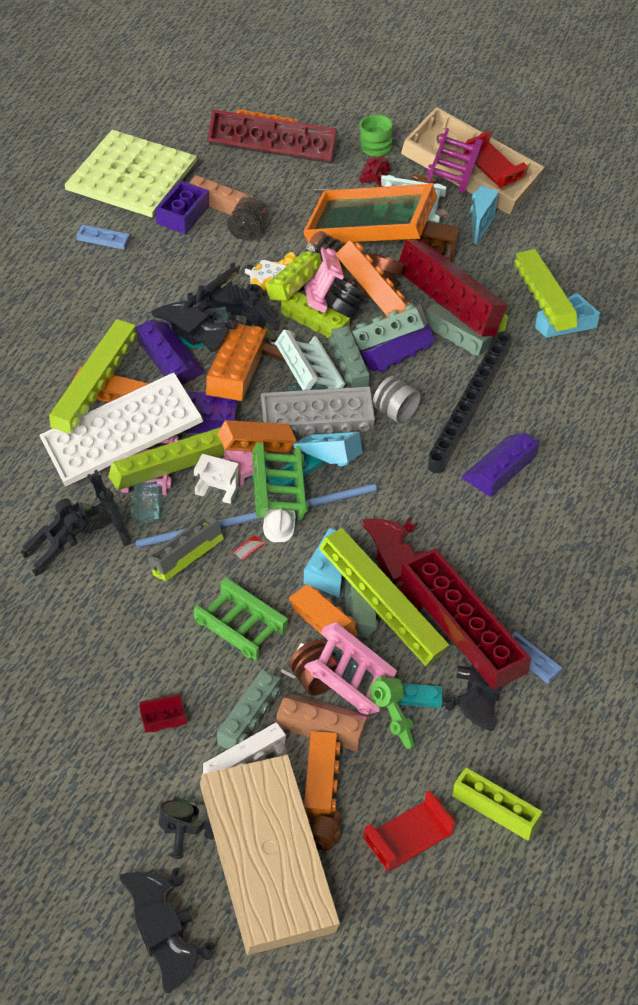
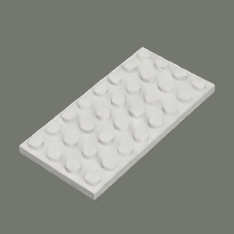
(121, 429)

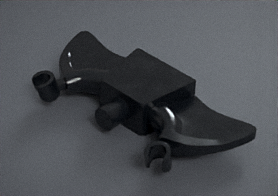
(195, 324)
(478, 701)
(162, 926)

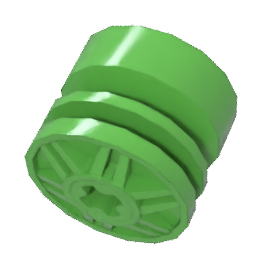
(376, 135)

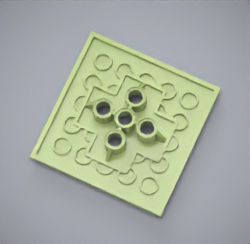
(131, 172)

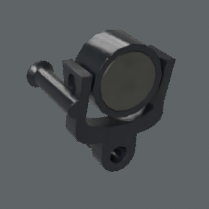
(177, 817)

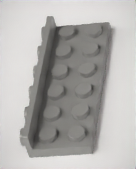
(320, 410)

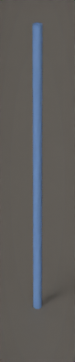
(252, 516)

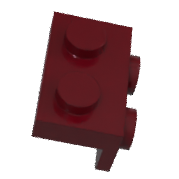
(375, 169)
(162, 713)

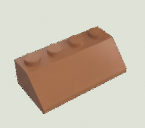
(220, 196)
(304, 715)

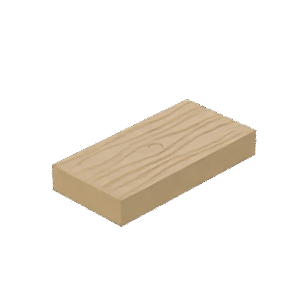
(423, 146)
(268, 854)

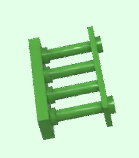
(262, 488)
(244, 601)

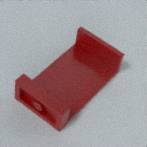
(495, 164)
(410, 832)

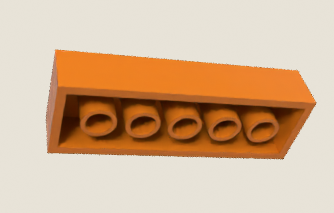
(236, 362)

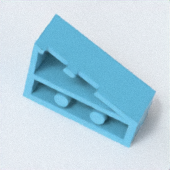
(586, 318)
(322, 573)

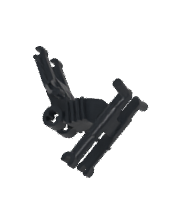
(238, 301)
(74, 520)

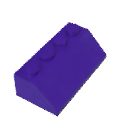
(393, 350)
(167, 351)
(502, 463)

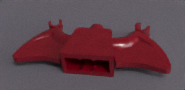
(393, 551)

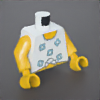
(267, 270)

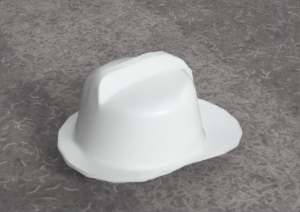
(279, 524)

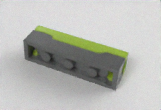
(185, 548)

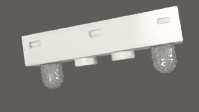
(250, 750)

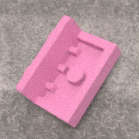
(244, 461)

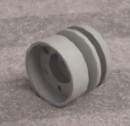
(396, 399)

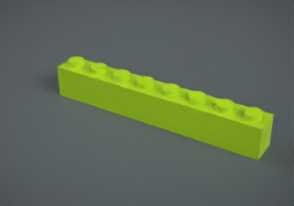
(546, 290)
(93, 376)
(165, 459)
(384, 597)

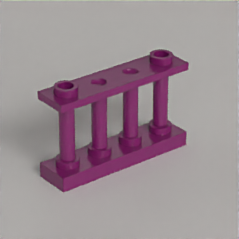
(465, 169)

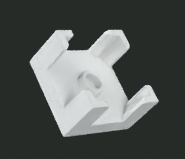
(218, 474)

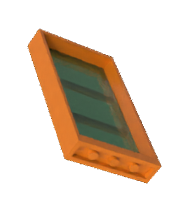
(373, 213)

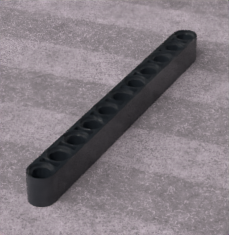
(469, 403)

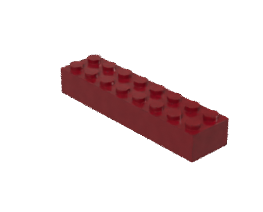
(272, 136)
(452, 287)
(465, 619)

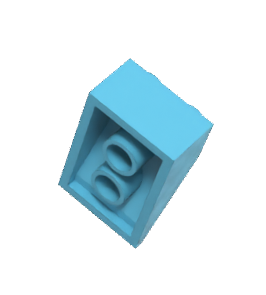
(483, 211)
(332, 447)

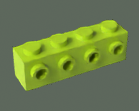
(293, 276)
(299, 310)
(497, 803)

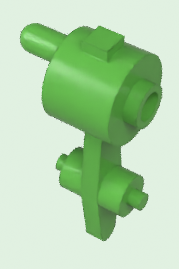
(388, 693)

